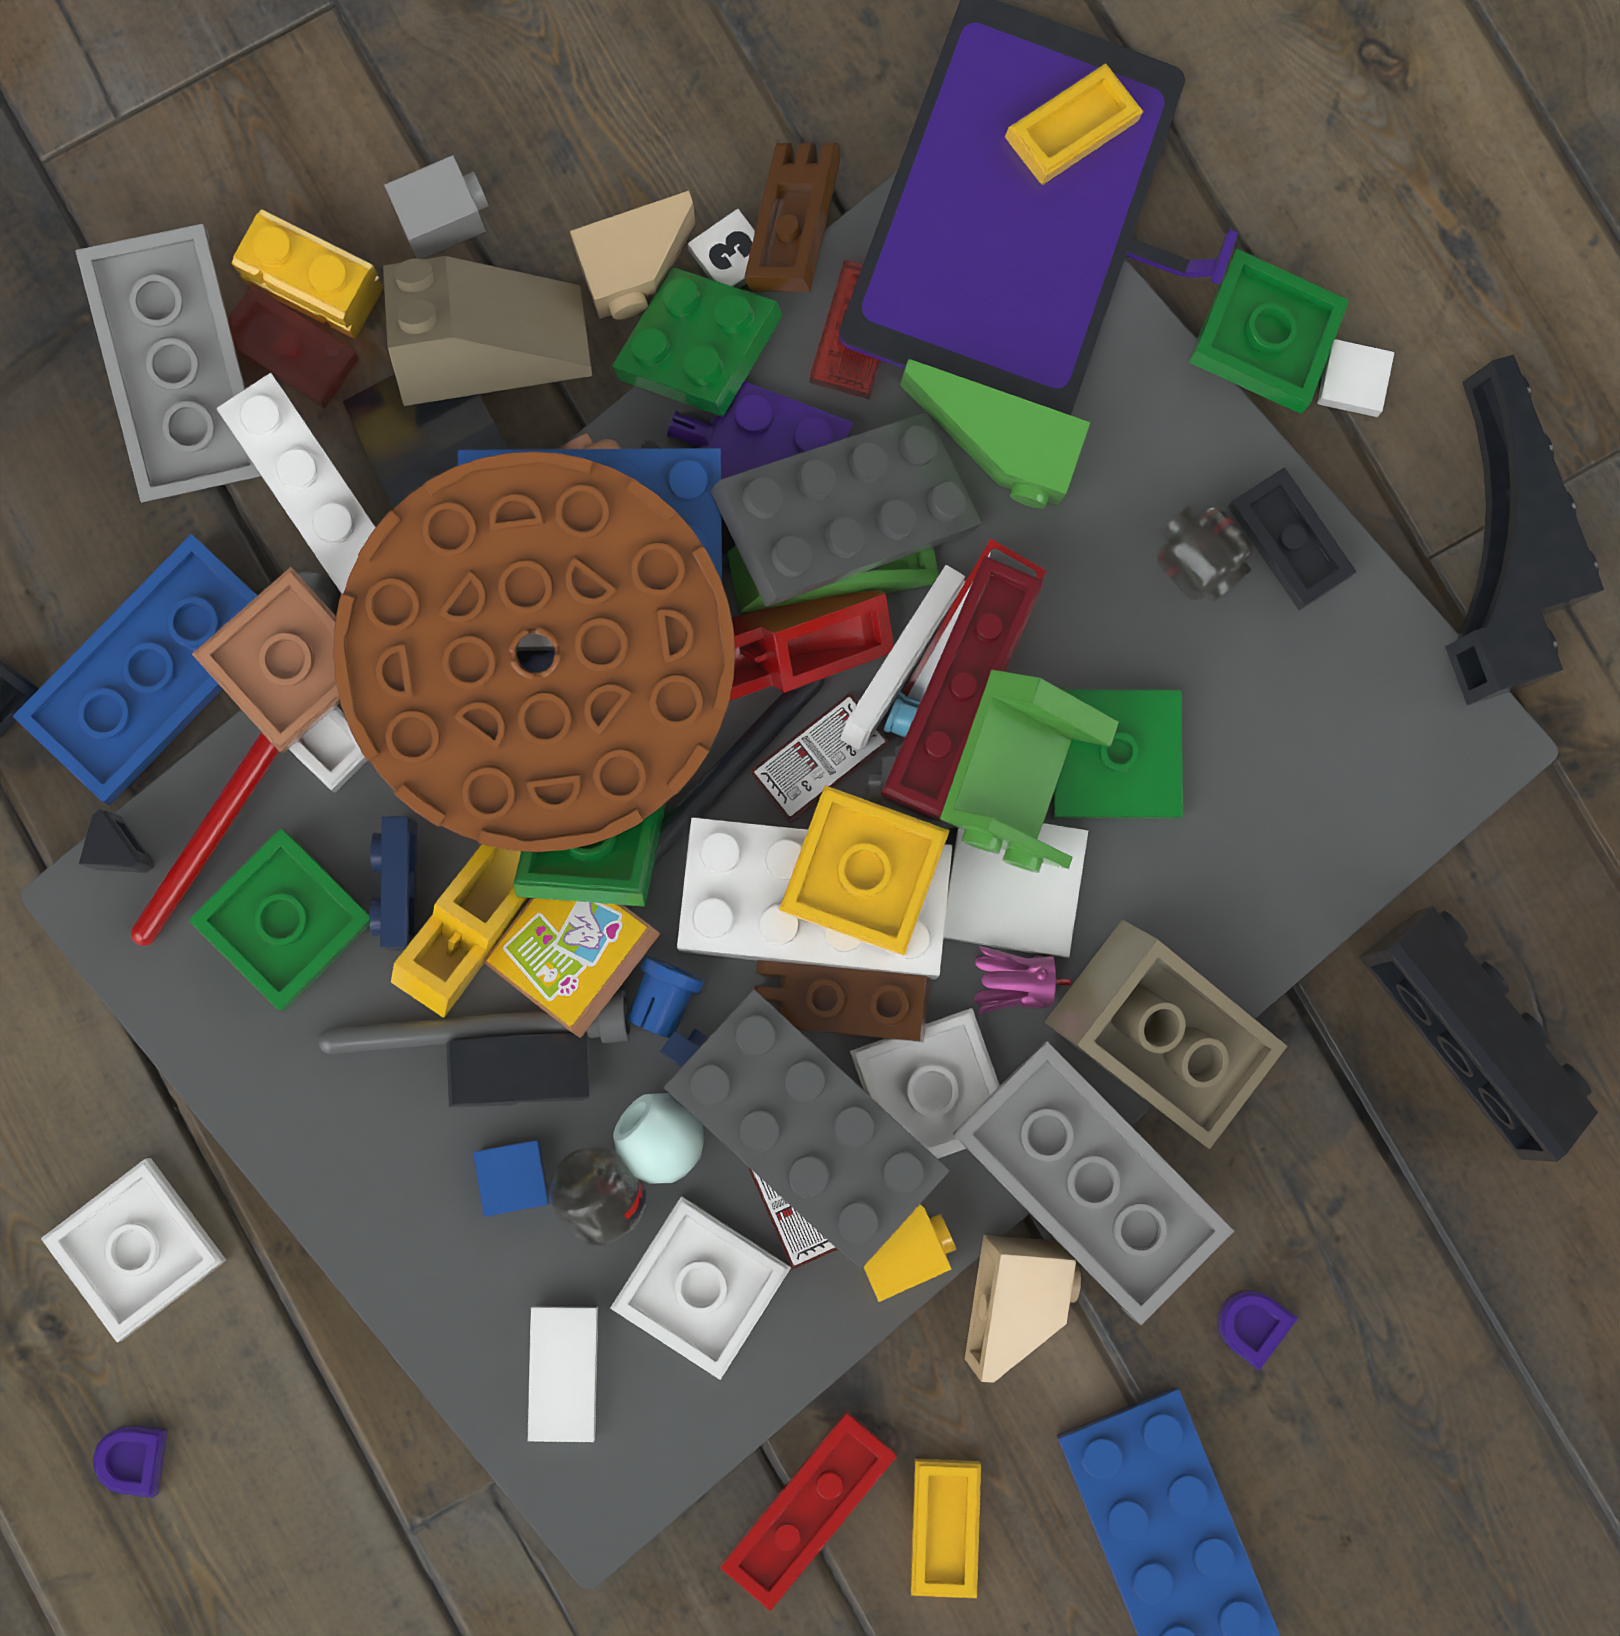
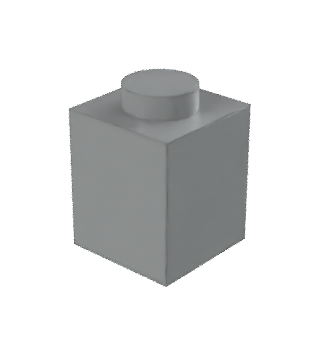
(438, 206)

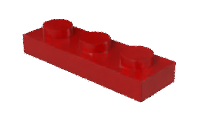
(808, 1510)

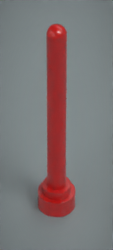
(204, 841)

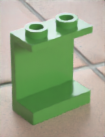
(1015, 766)

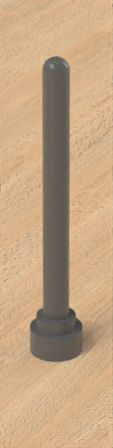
(609, 1026)

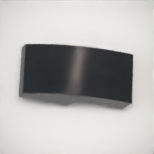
(517, 1069)

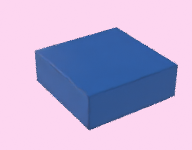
(511, 1178)

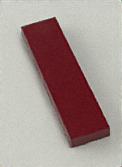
(978, 643)

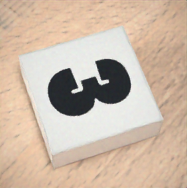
(725, 249)

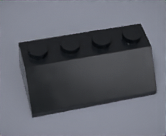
(1482, 1036)

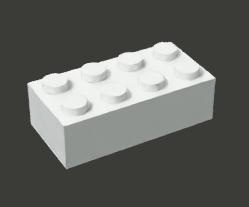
(735, 895)

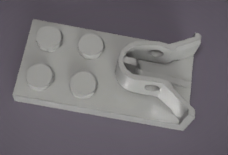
(167, 358)
(1093, 1182)

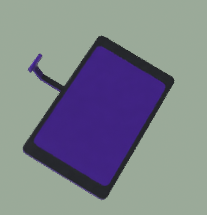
(980, 258)

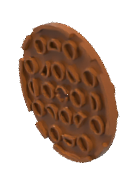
(436, 669)

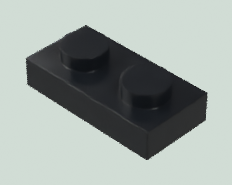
(1292, 539)

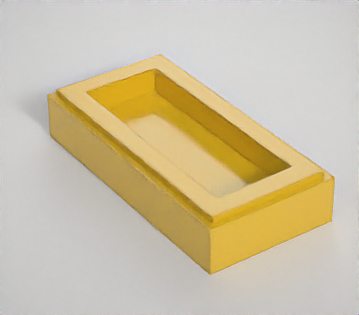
(1073, 124)
(945, 1528)

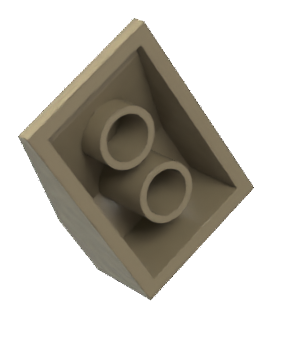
(480, 329)
(1166, 1033)

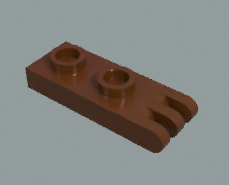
(792, 218)
(849, 1000)

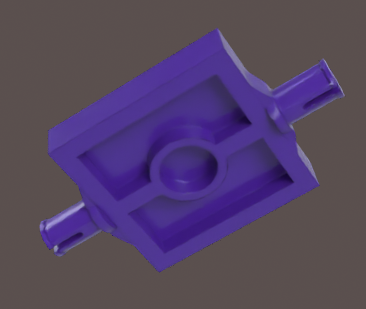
(760, 429)

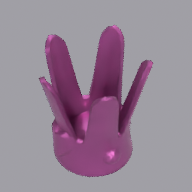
(1016, 981)

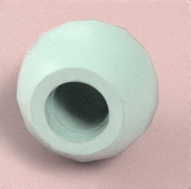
(659, 1138)

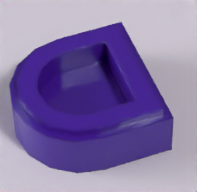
(1253, 1325)
(131, 1460)

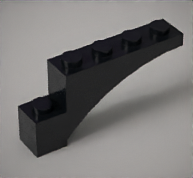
(1531, 549)

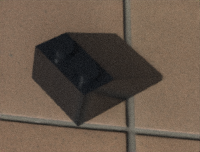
(420, 439)

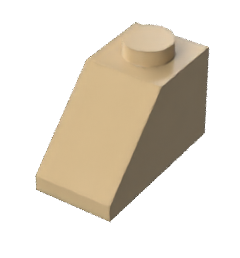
(632, 254)
(1018, 1301)

